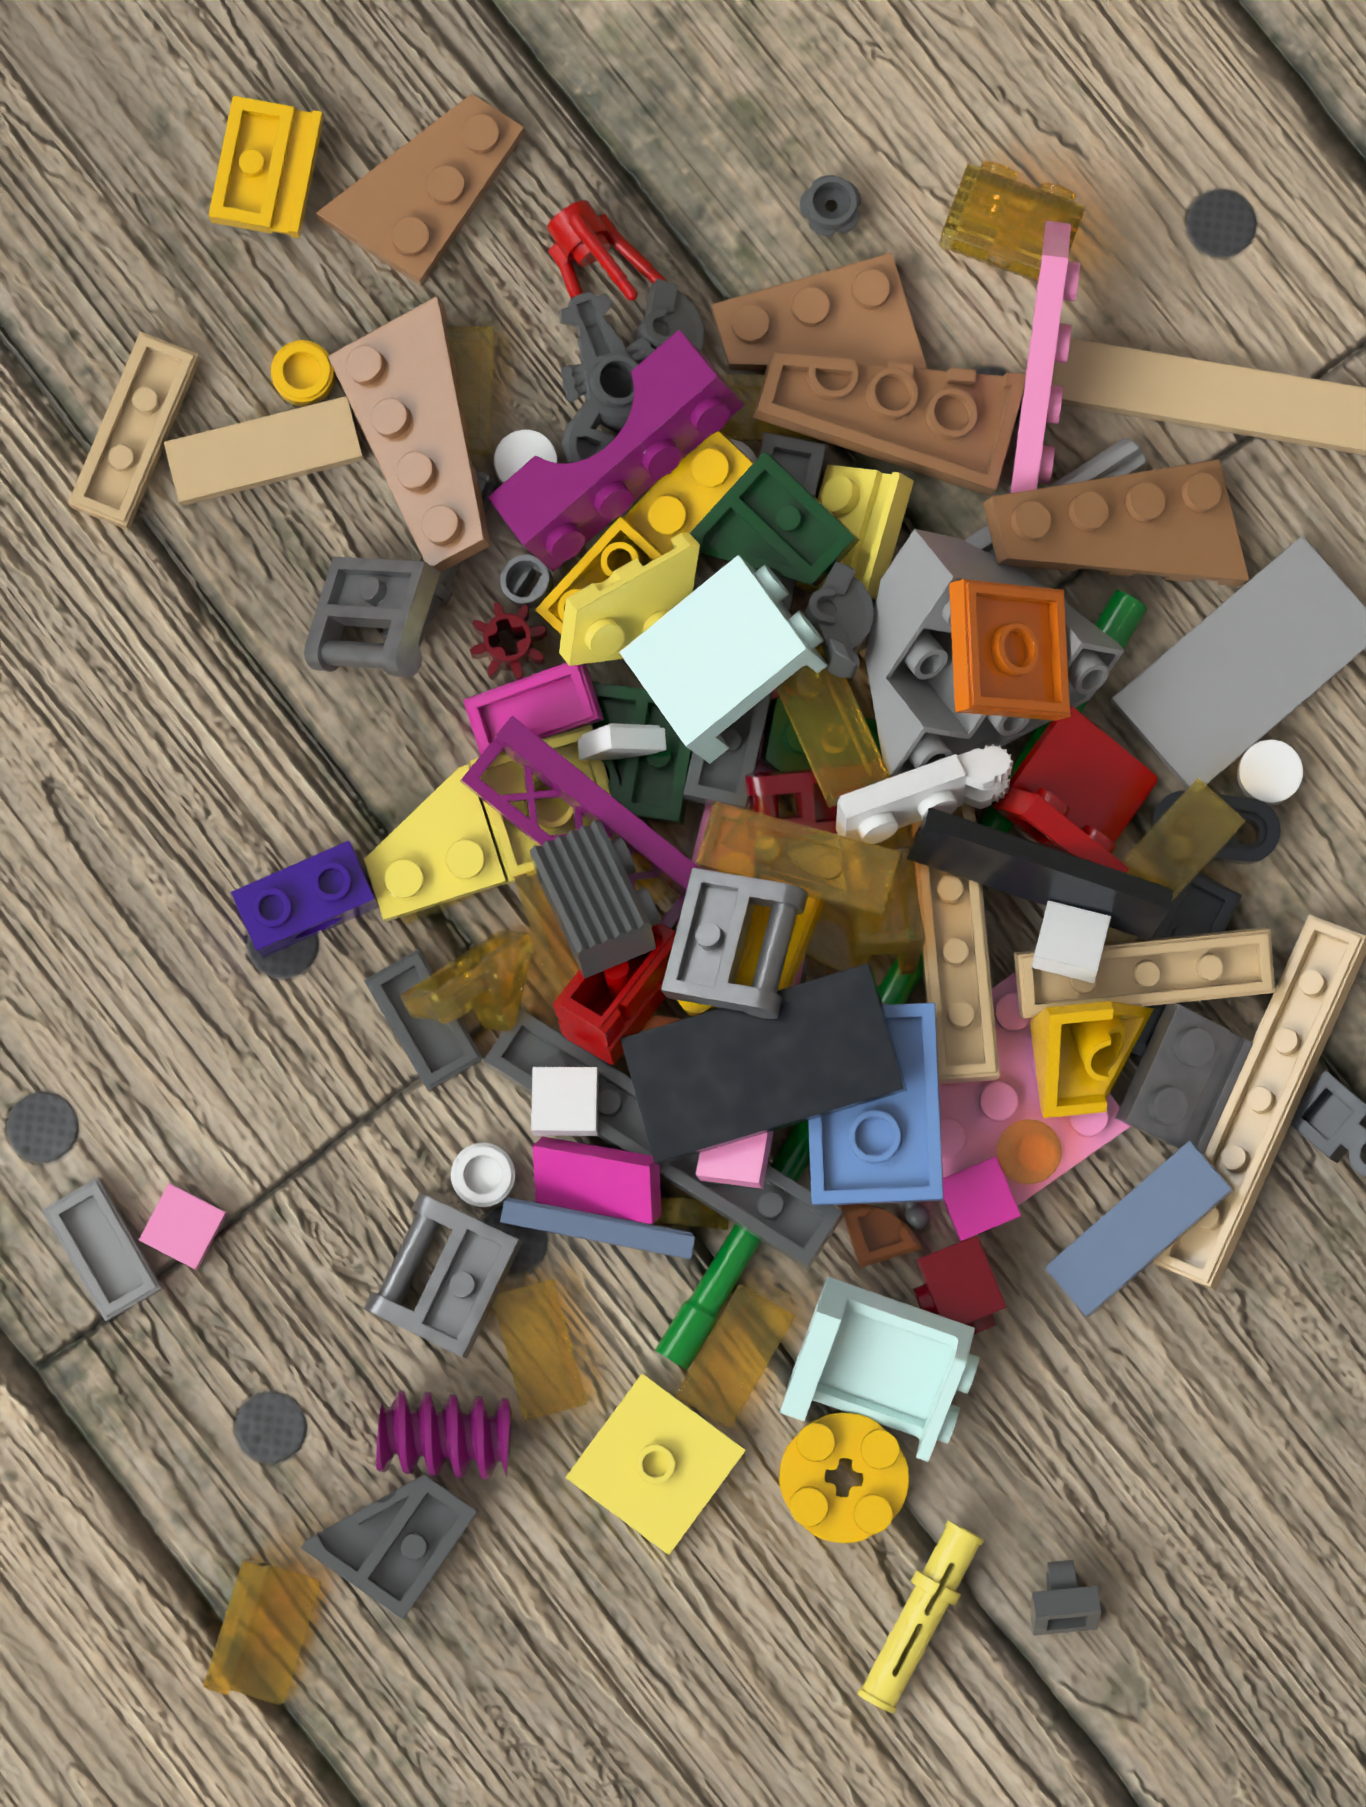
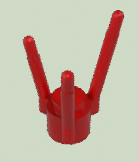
(587, 238)

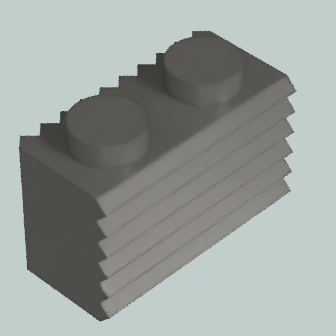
(594, 899)

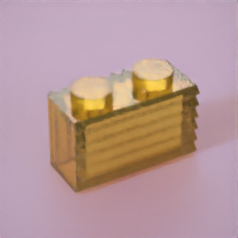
(1006, 219)

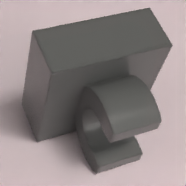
(1064, 1605)

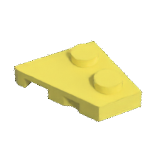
(618, 610)
(435, 853)

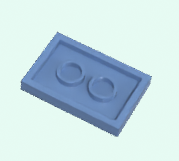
(891, 1144)

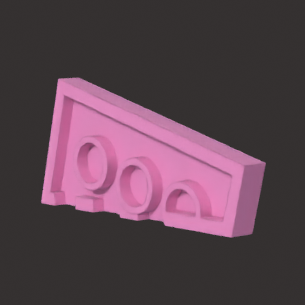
(1047, 345)

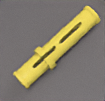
(916, 1624)

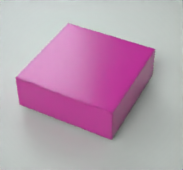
(979, 1199)

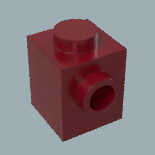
(959, 1285)

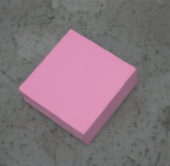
(183, 1226)

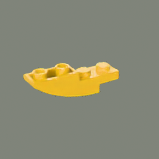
(667, 509)

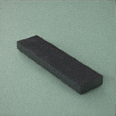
(1038, 872)

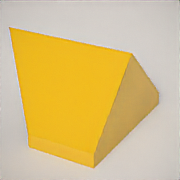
(1082, 1053)

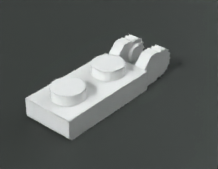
(885, 806)

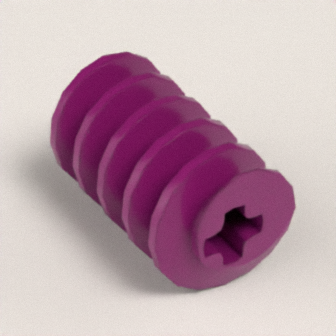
(444, 1435)

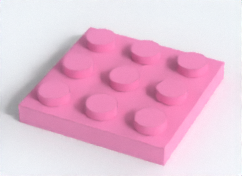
(981, 1110)

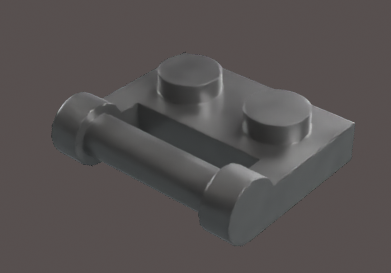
(375, 596)
(714, 936)
(460, 1284)

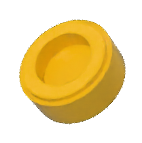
(302, 373)

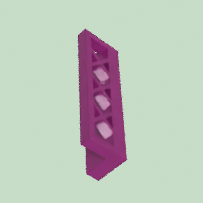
(586, 799)

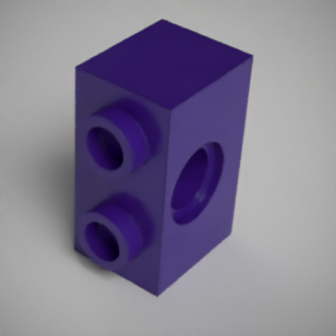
(305, 899)

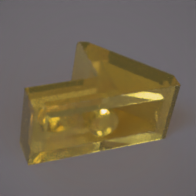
(483, 978)

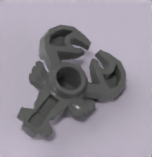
(601, 377)

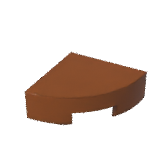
(877, 1234)

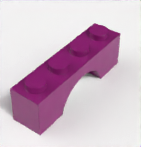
(673, 411)

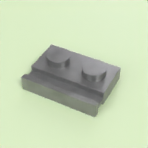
(1184, 1079)

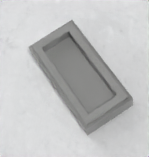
(102, 1249)

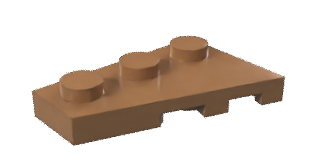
(426, 189)
(836, 313)

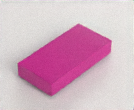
(543, 702)
(597, 1180)

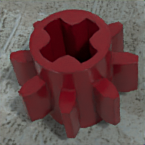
(519, 629)

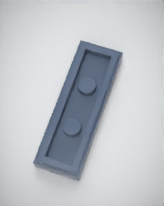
(597, 1228)
(1139, 1228)

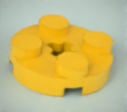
(868, 1506)

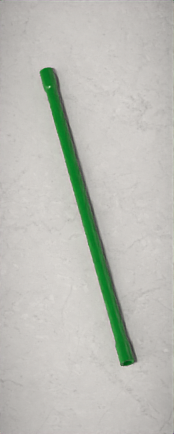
(700, 1311)

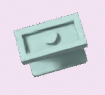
(722, 653)
(883, 1364)

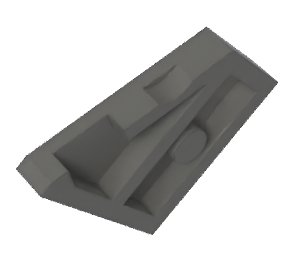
(395, 1542)

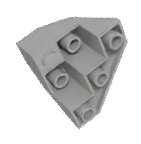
(913, 660)

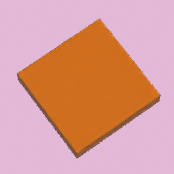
(1009, 650)

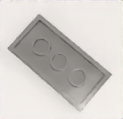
(1246, 665)

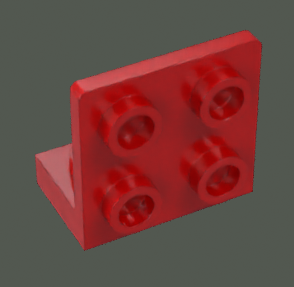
(1077, 791)

